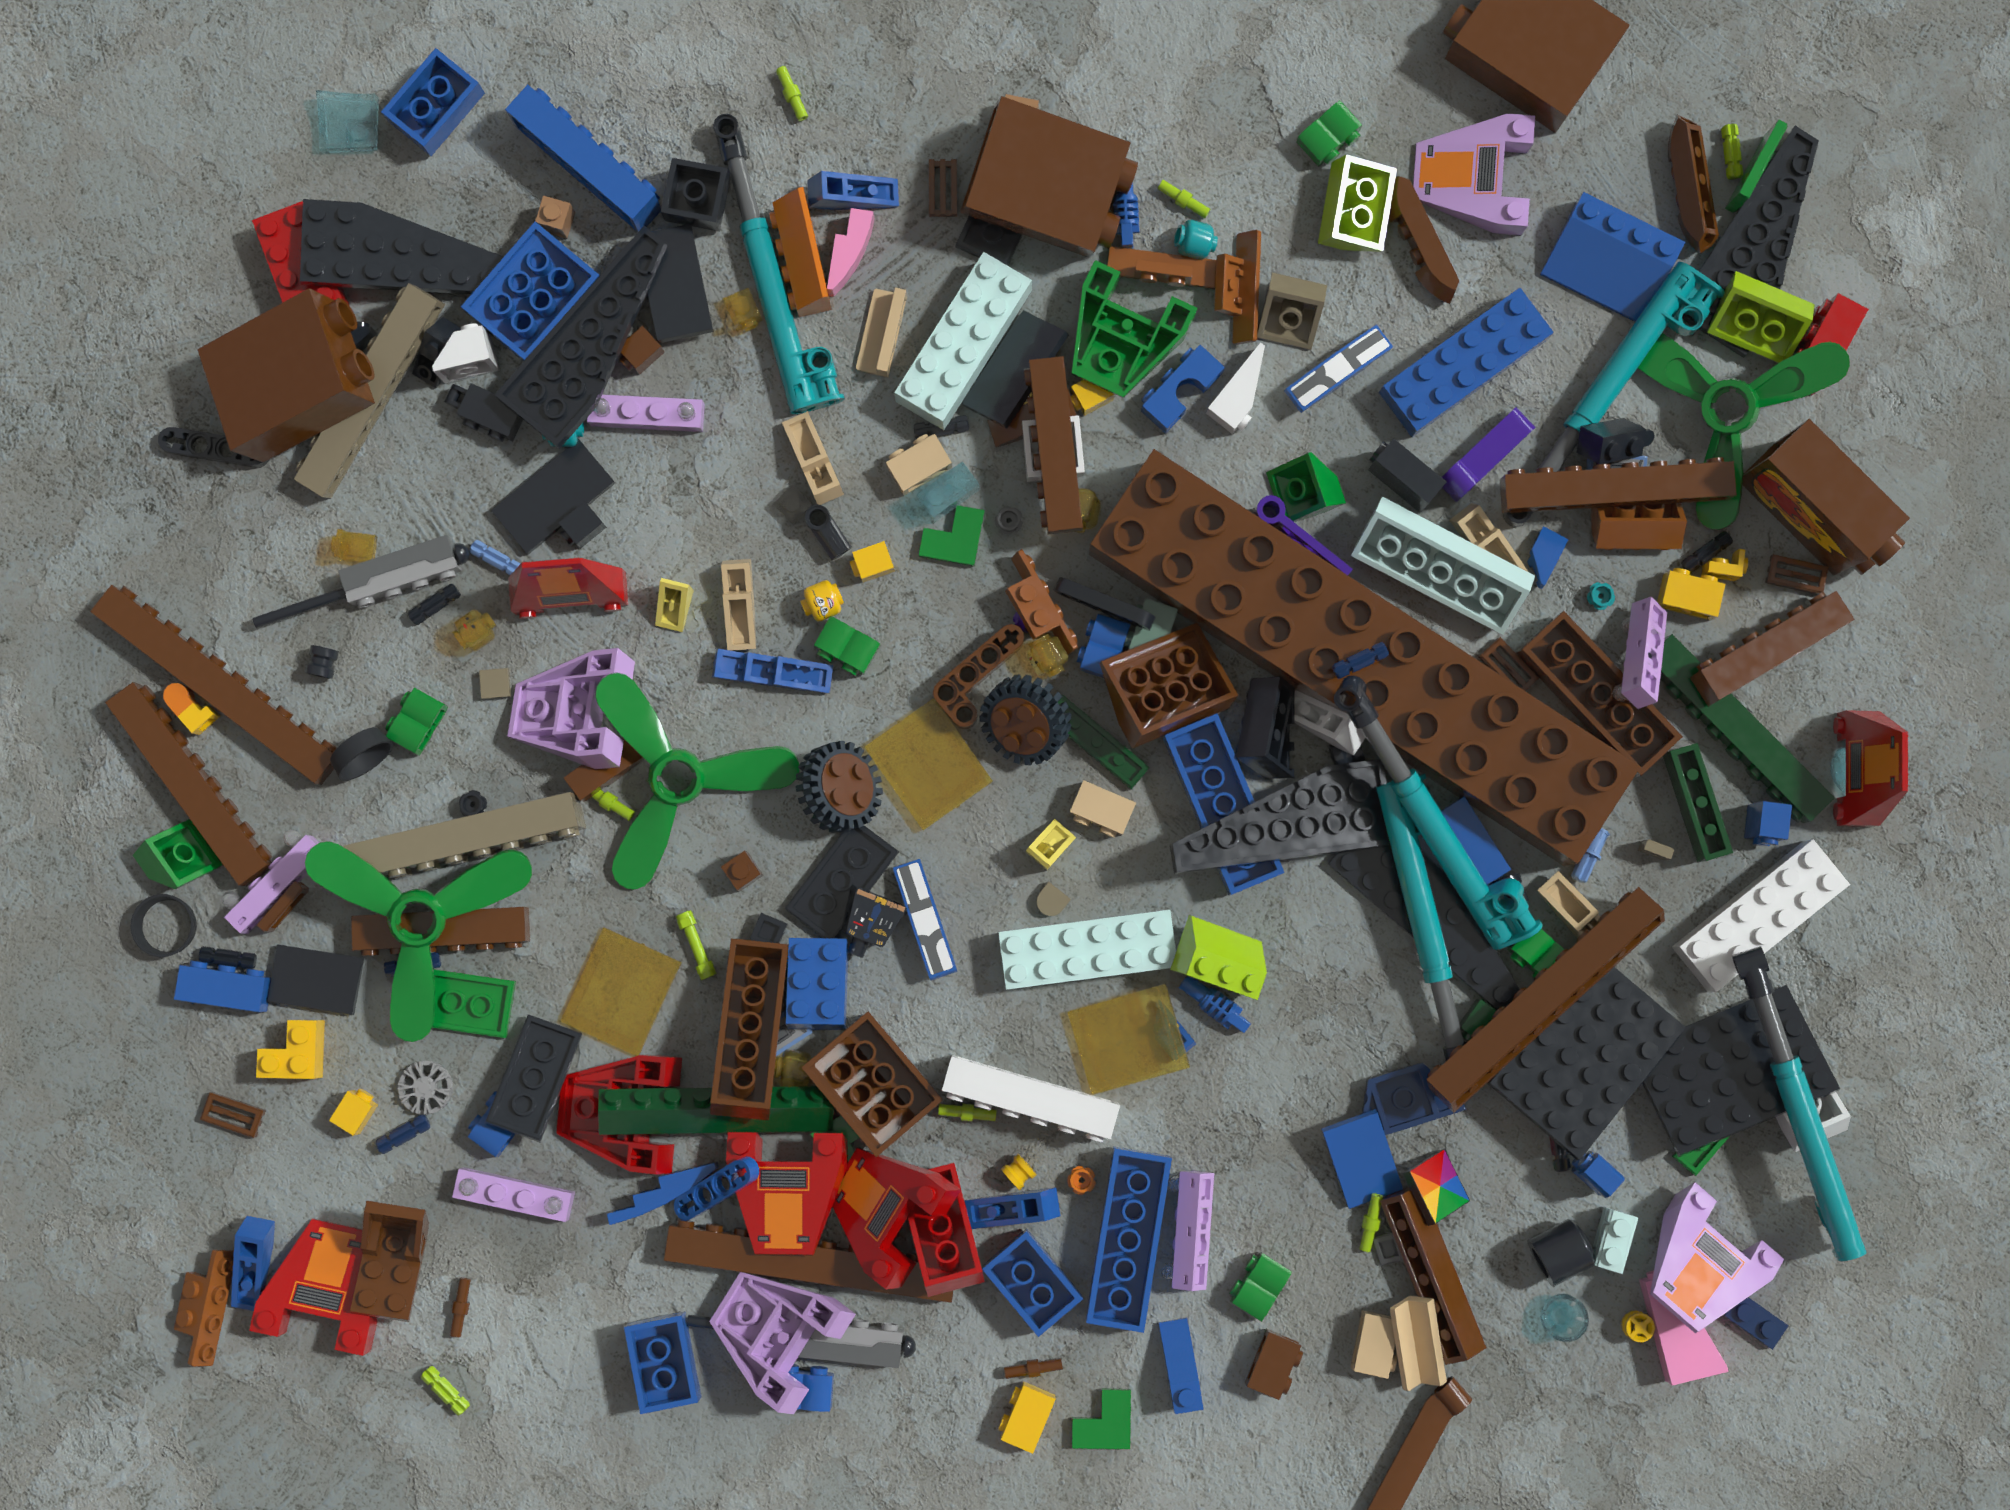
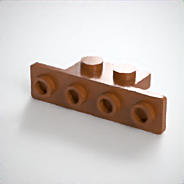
(1163, 267)
(1239, 286)
(1035, 606)
(204, 1306)

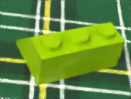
(1357, 205)
(1761, 318)
(1221, 958)

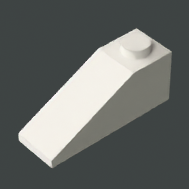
(1236, 399)
(1327, 723)

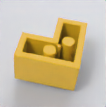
(301, 1056)

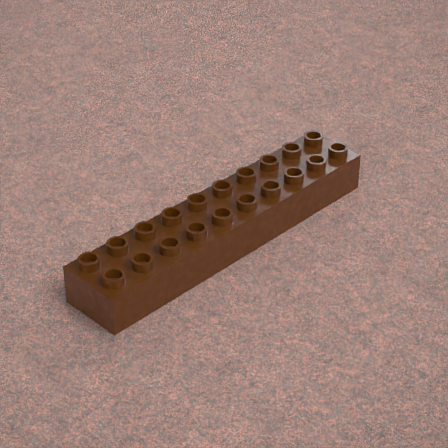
(1305, 615)

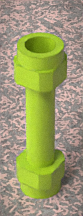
(705, 967)

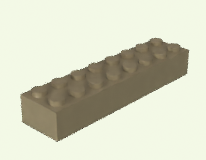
(473, 836)

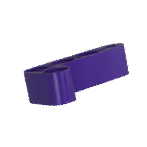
(1486, 454)

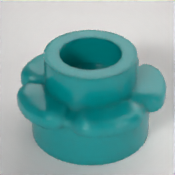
(1608, 595)

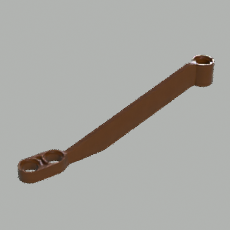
(1419, 1444)

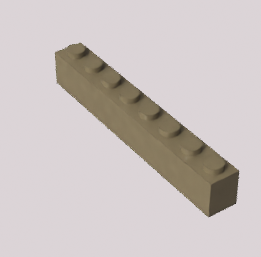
(390, 356)

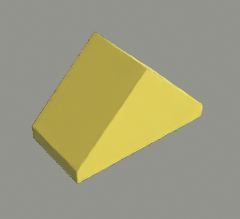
(673, 604)
(1050, 844)

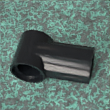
(828, 534)

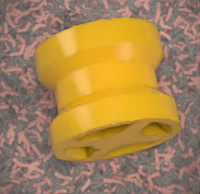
(1018, 1171)
(1642, 1330)

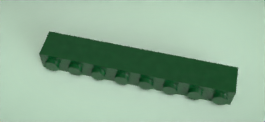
(1744, 737)
(689, 1112)

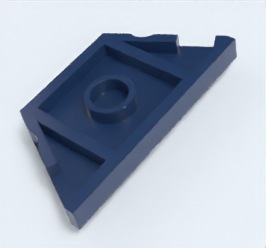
(1404, 1099)

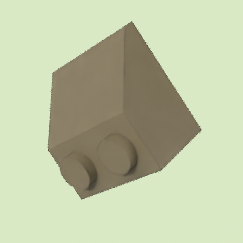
(1292, 311)

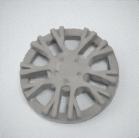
(425, 1087)

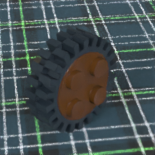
(1025, 719)
(839, 787)

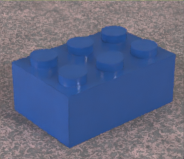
(433, 102)
(817, 984)
(1032, 1282)
(662, 1362)

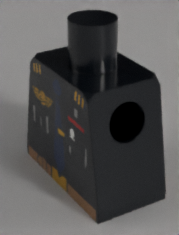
(869, 919)

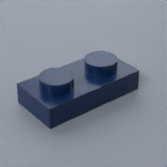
(1757, 1322)

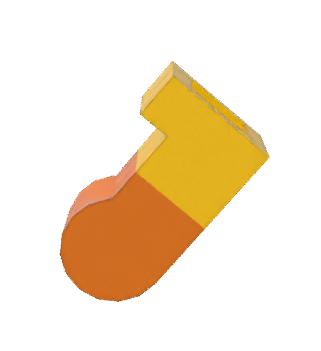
(187, 709)

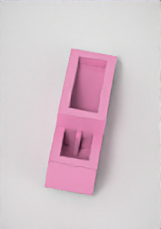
(849, 249)

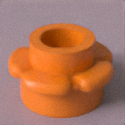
(1087, 1185)

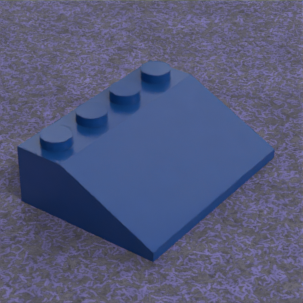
(1611, 257)
(529, 291)

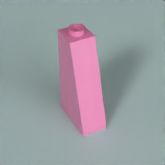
(1681, 1352)

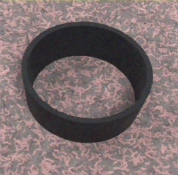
(360, 753)
(137, 925)

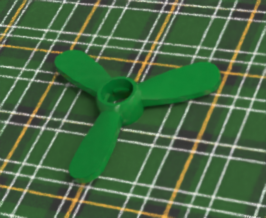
(1788, 380)
(650, 831)
(362, 884)

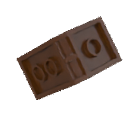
(391, 1260)

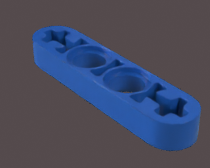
(716, 1189)

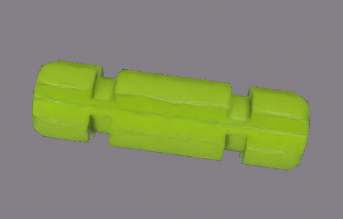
(1732, 151)
(445, 1390)

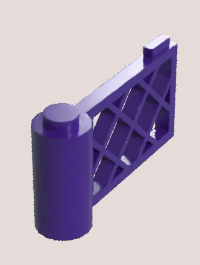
(1272, 511)

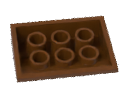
(1166, 685)
(872, 1084)

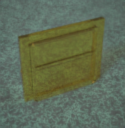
(928, 764)
(621, 991)
(1128, 1039)

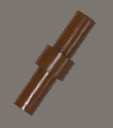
(460, 1307)
(1033, 1368)

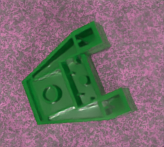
(1118, 345)

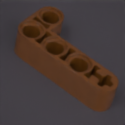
(982, 671)

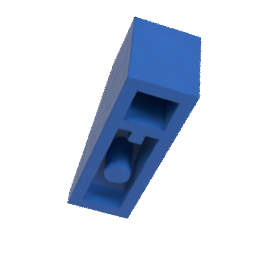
(849, 191)
(1013, 1208)
(251, 1261)
(1180, 1366)

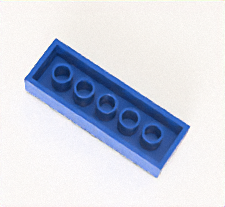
(584, 158)
(1466, 362)
(1215, 789)
(1128, 1239)

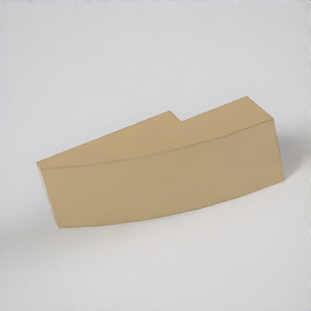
(813, 458)
(1477, 528)
(738, 604)
(1569, 904)

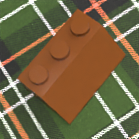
(1639, 527)

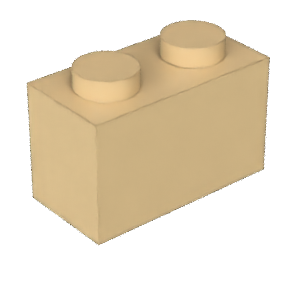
(918, 464)
(1102, 809)
(1374, 1345)

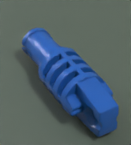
(1127, 208)
(1215, 1004)

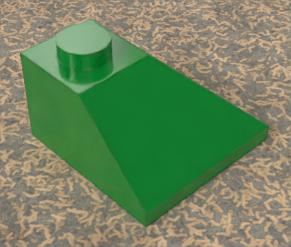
(1306, 487)
(177, 856)

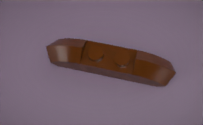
(1692, 183)
(1426, 249)

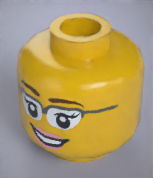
(822, 600)

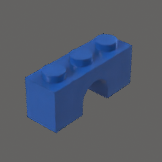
(1197, 369)

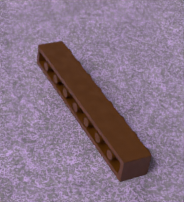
(1617, 486)
(190, 784)

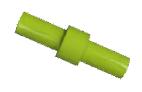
(792, 93)
(1184, 199)
(610, 802)
(967, 1112)
(1371, 1222)

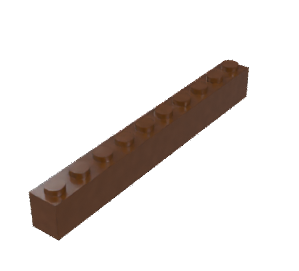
(215, 683)
(1545, 999)
(828, 1265)

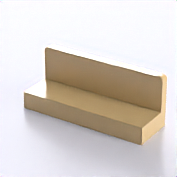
(881, 332)
(1418, 1342)

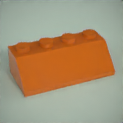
(801, 254)

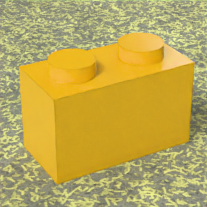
(1691, 594)
(1027, 1416)

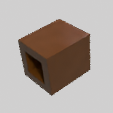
(640, 351)
(742, 871)

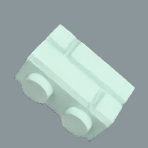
(1613, 1239)

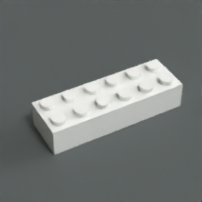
(1761, 914)
(1030, 1097)

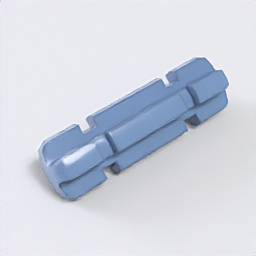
(493, 557)

